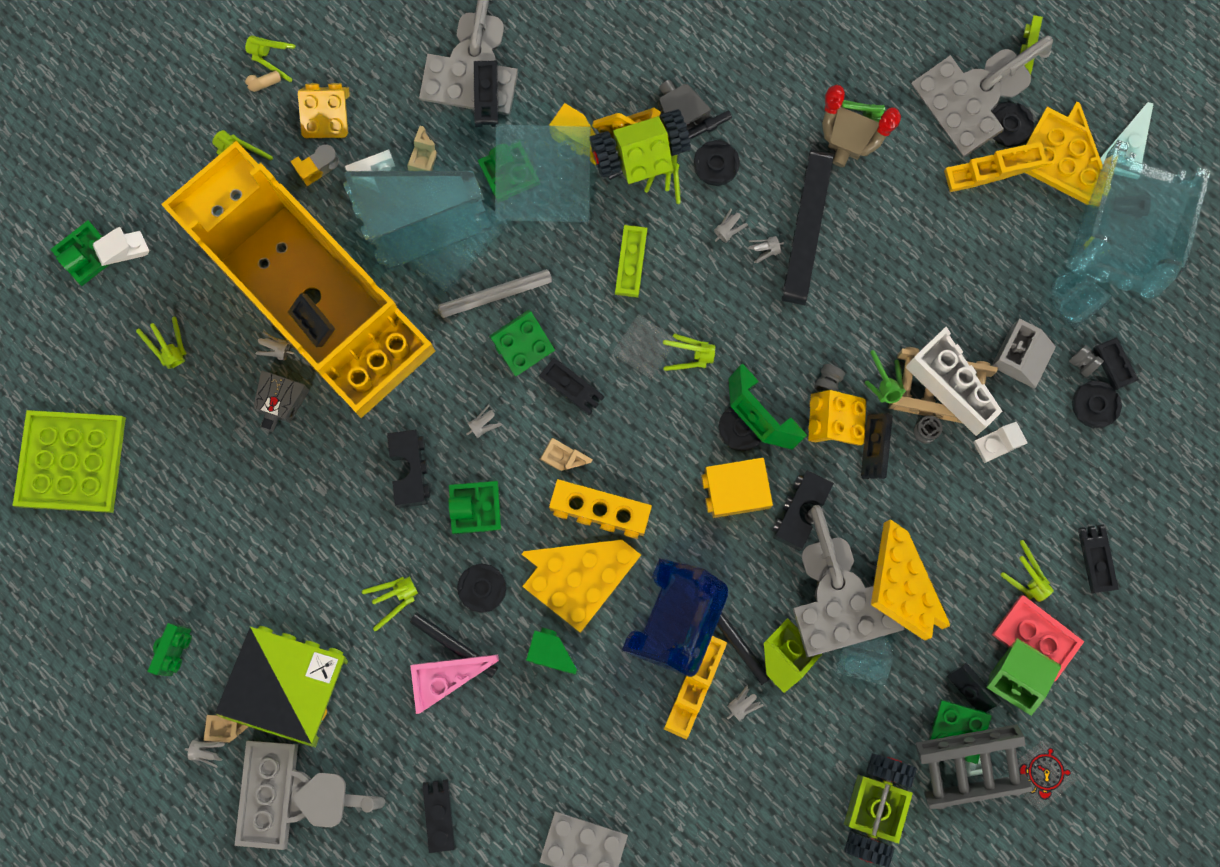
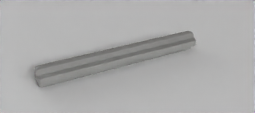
(495, 293)

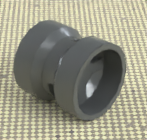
(1086, 361)
(830, 378)
(923, 431)

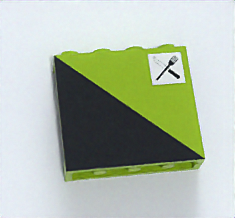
(281, 685)

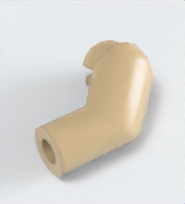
(256, 84)

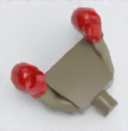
(852, 133)

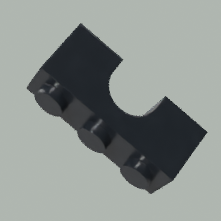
(412, 489)
(810, 490)

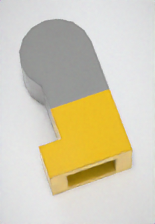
(317, 164)

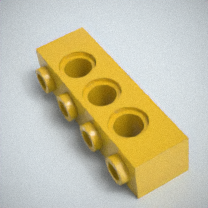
(566, 491)

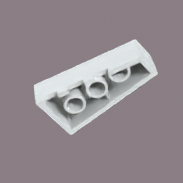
(954, 382)

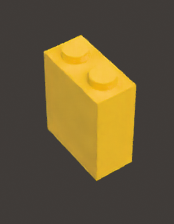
(737, 488)

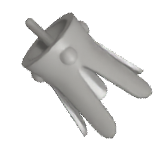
(724, 230)
(771, 245)
(280, 346)
(477, 424)
(741, 707)
(197, 751)

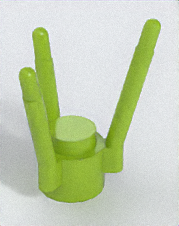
(260, 47)
(223, 140)
(668, 178)
(702, 352)
(171, 355)
(1039, 585)
(403, 589)

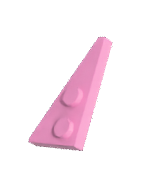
(438, 679)

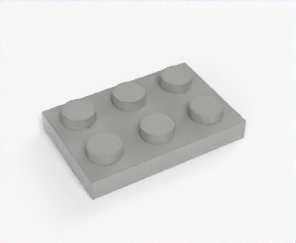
(581, 844)

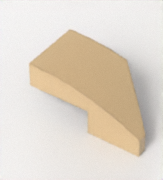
(423, 154)
(563, 457)
(221, 729)

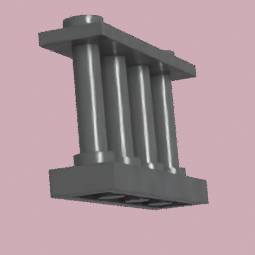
(969, 744)

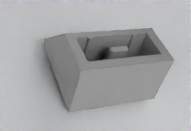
(1024, 353)

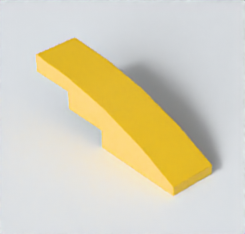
(996, 167)
(694, 691)

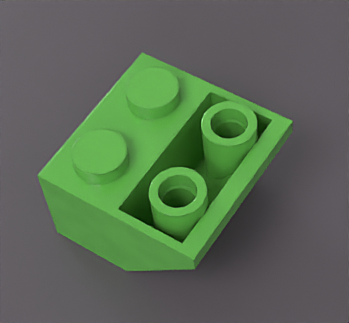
(1023, 676)

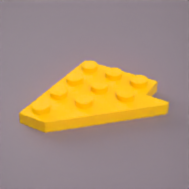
(579, 577)

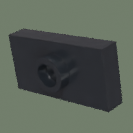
(311, 320)
(1116, 364)
(973, 688)

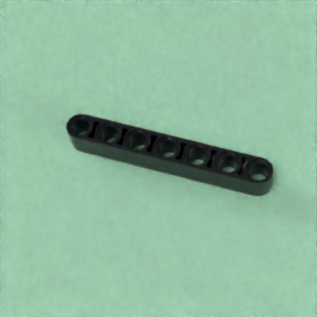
(808, 227)

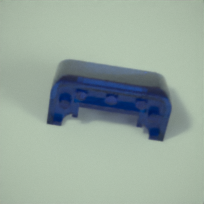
(680, 619)

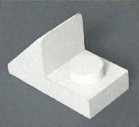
(379, 162)
(120, 247)
(1000, 442)

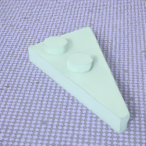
(1135, 134)

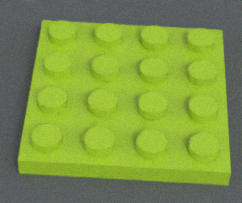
(69, 461)

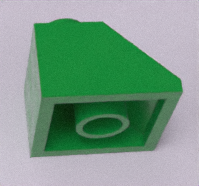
(550, 652)

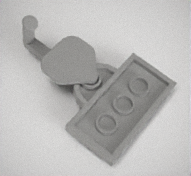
(452, 78)
(966, 108)
(841, 615)
(278, 794)

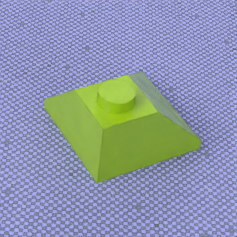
(786, 656)

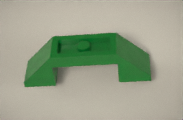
(756, 416)

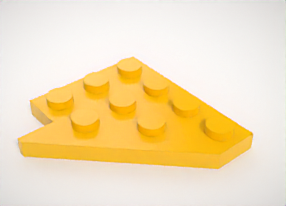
(1069, 151)
(903, 586)

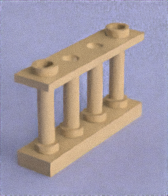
(927, 406)

